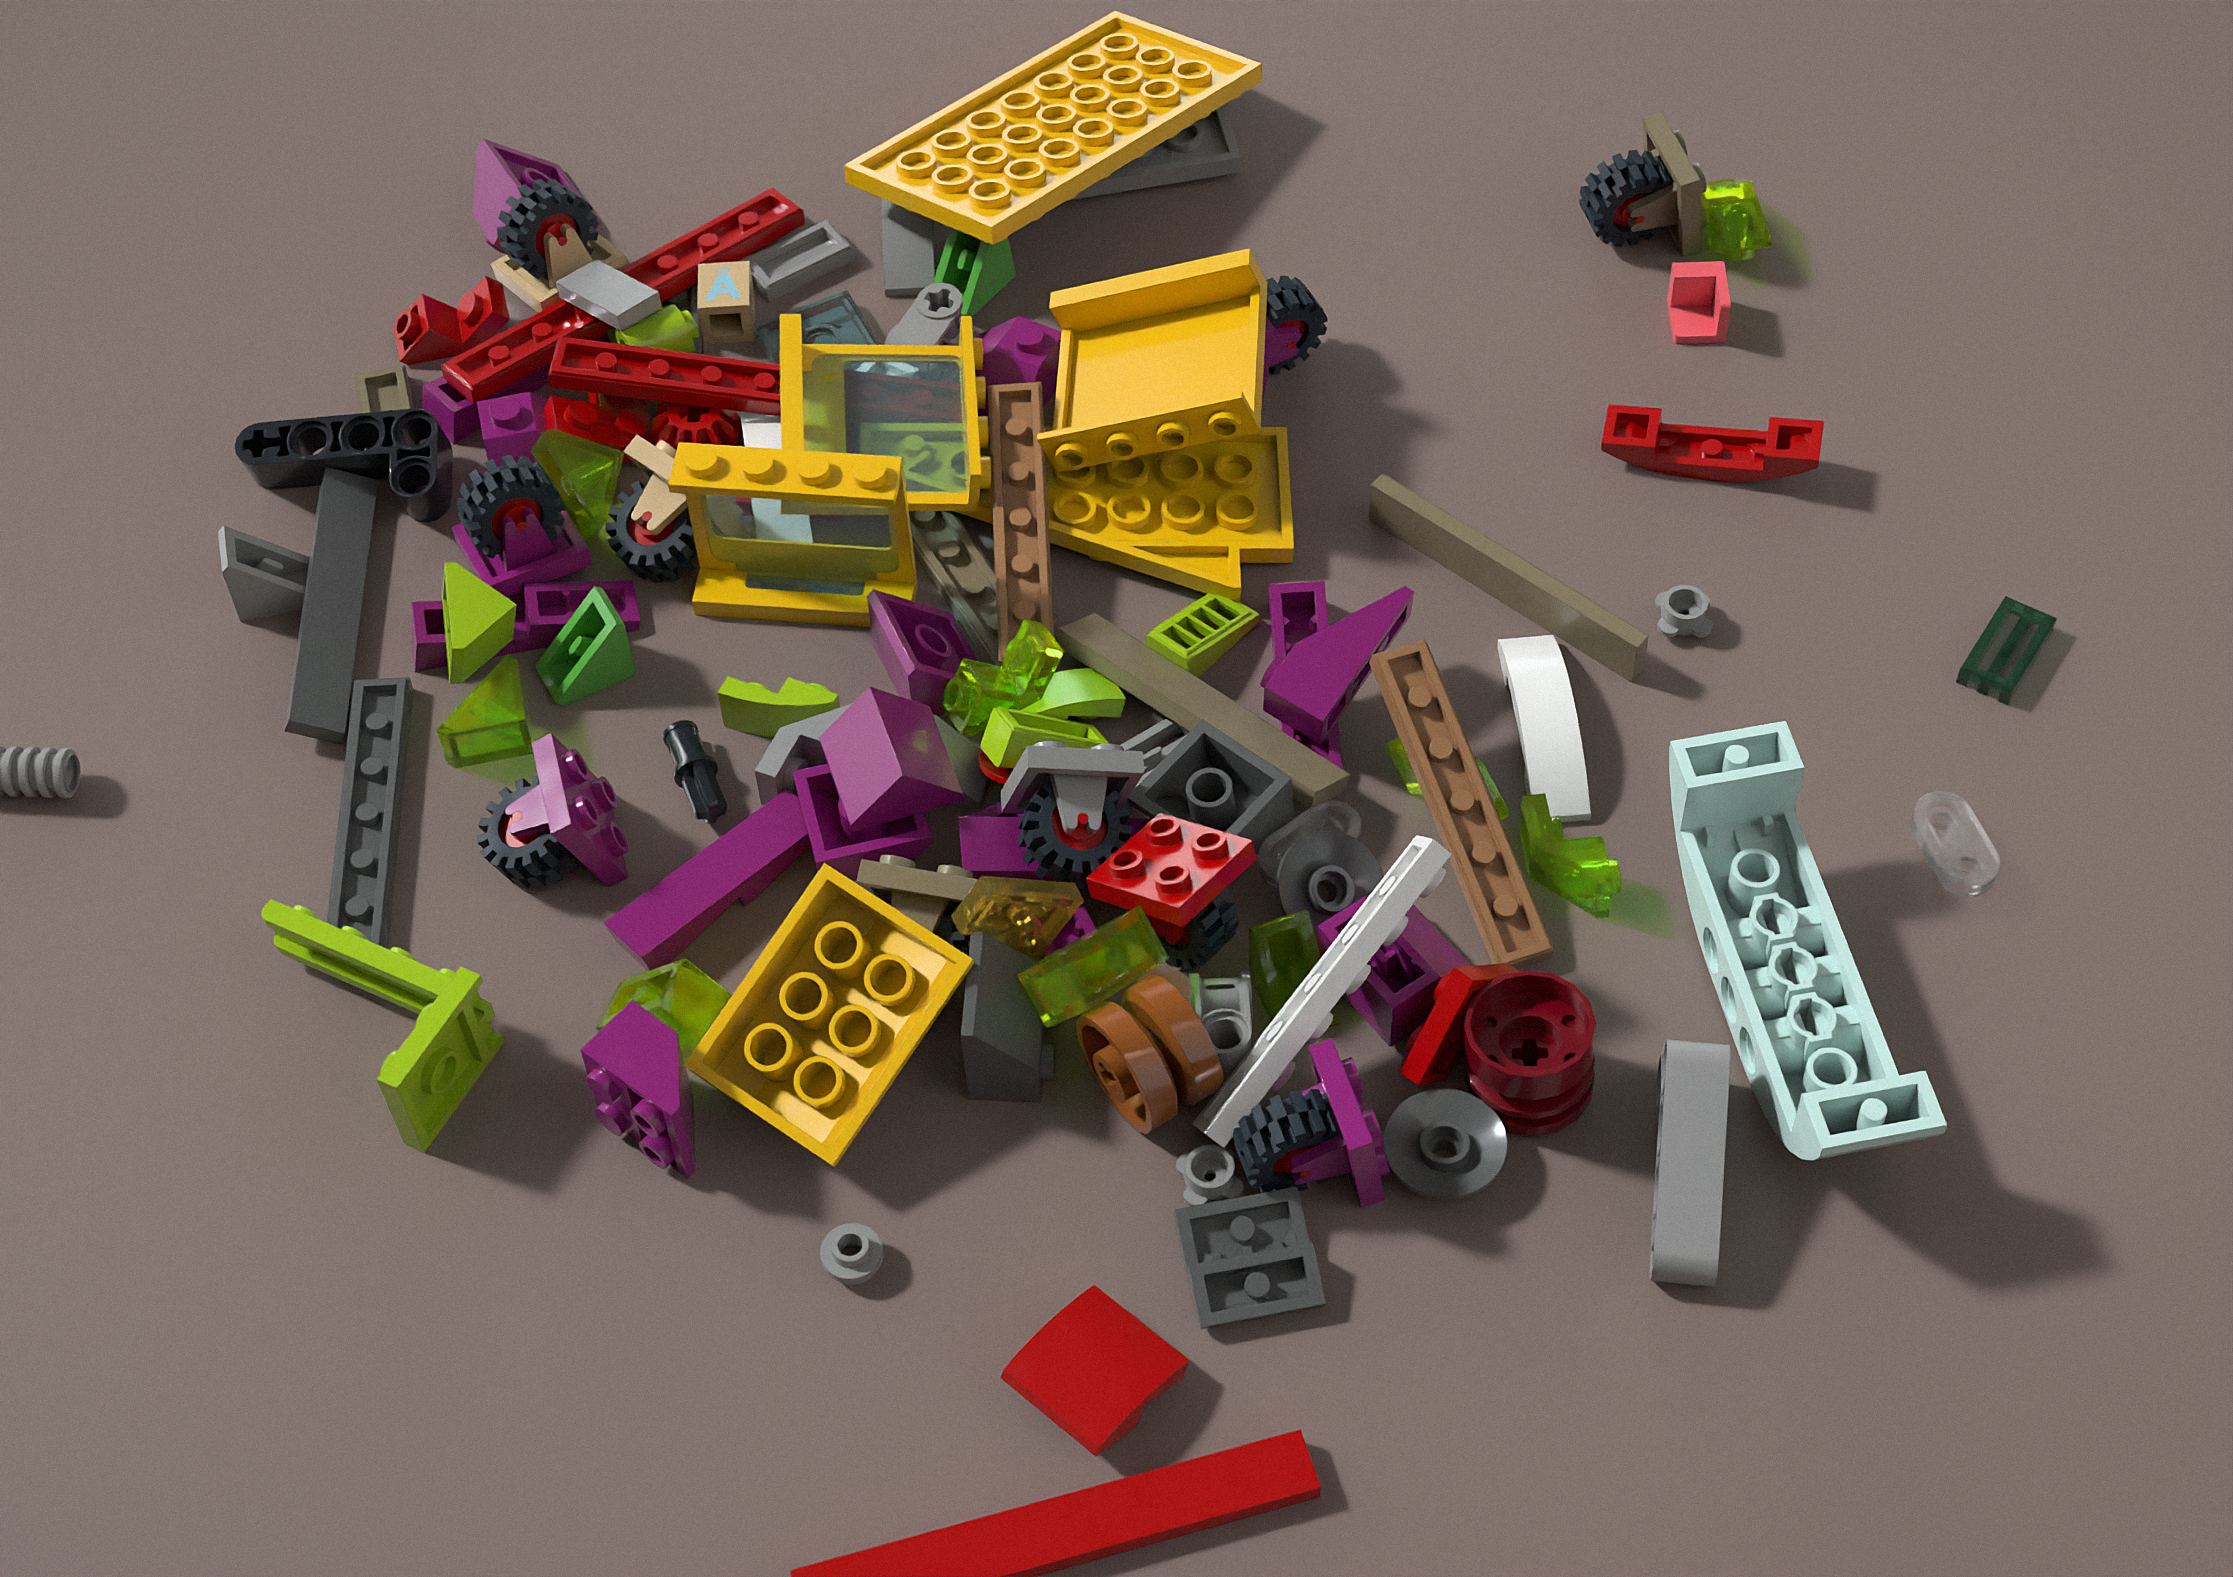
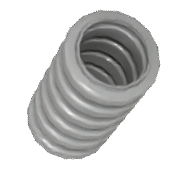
(39, 772)

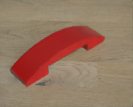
(1711, 452)

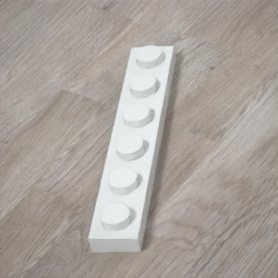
(1337, 972)

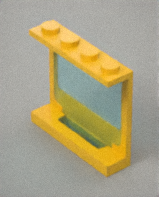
(892, 403)
(795, 532)

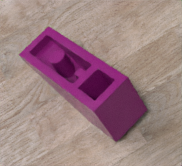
(1331, 665)

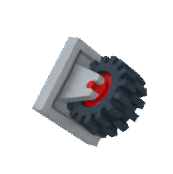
(1071, 805)

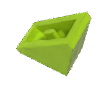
(475, 621)

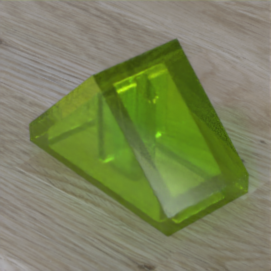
(582, 474)
(490, 721)
(1281, 958)

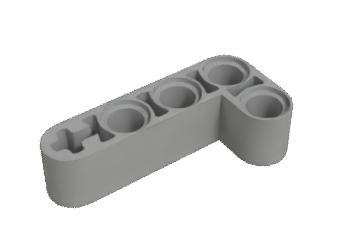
(1689, 1162)

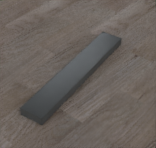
(332, 606)
(371, 807)

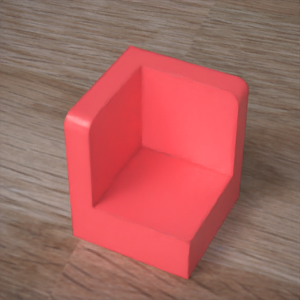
(1699, 302)

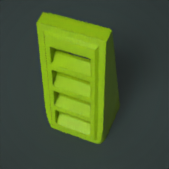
(1206, 651)
(1012, 730)

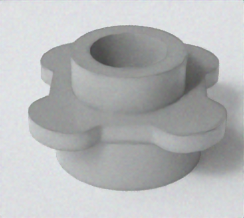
(1683, 612)
(1209, 1160)

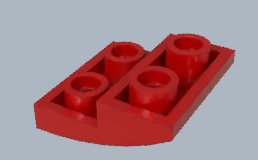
(1094, 1370)

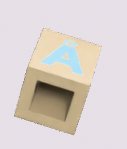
(726, 302)

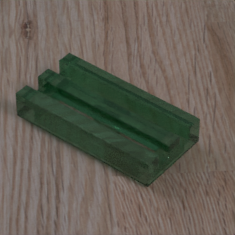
(1990, 679)

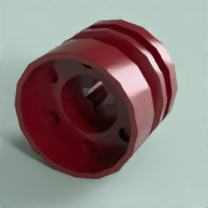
(1531, 1051)

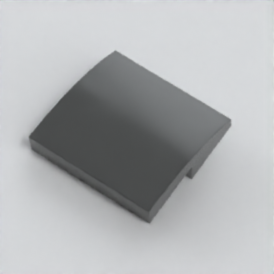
(1249, 1258)

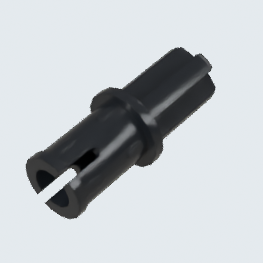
(695, 770)

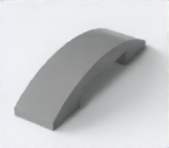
(906, 250)

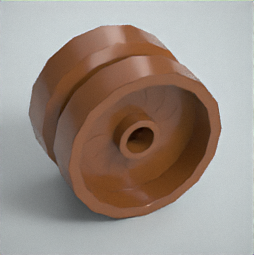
(1149, 1053)

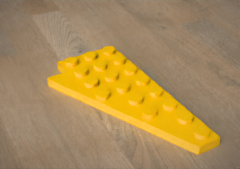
(1177, 511)

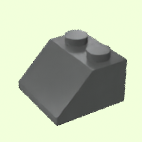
(1218, 786)
(1001, 1027)

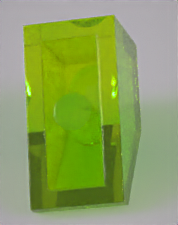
(1093, 967)
(675, 995)

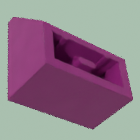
(1401, 975)
(643, 1087)

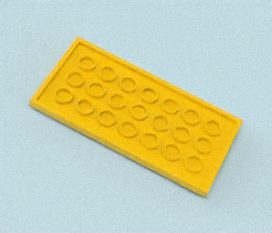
(1052, 126)

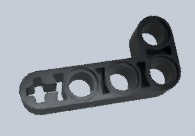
(282, 454)

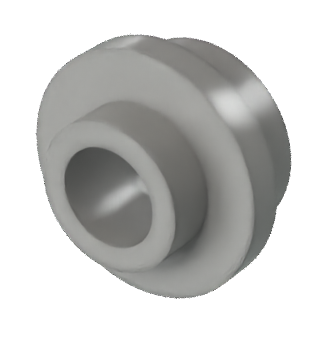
(855, 1268)

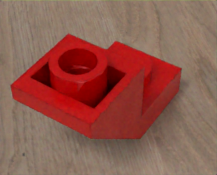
(439, 331)

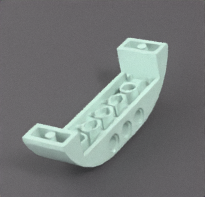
(1782, 953)

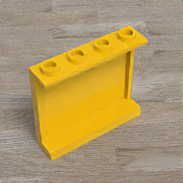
(1158, 361)

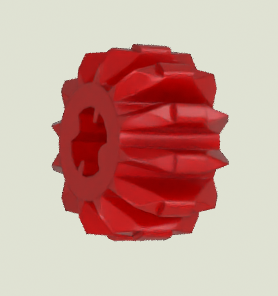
(696, 425)

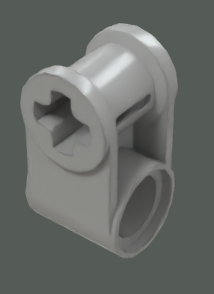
(931, 318)
(1226, 1013)

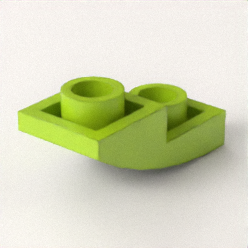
(1079, 694)
(761, 712)

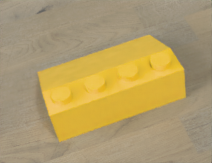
(829, 1014)

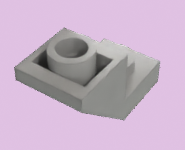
(791, 750)

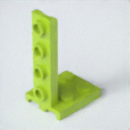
(450, 1037)

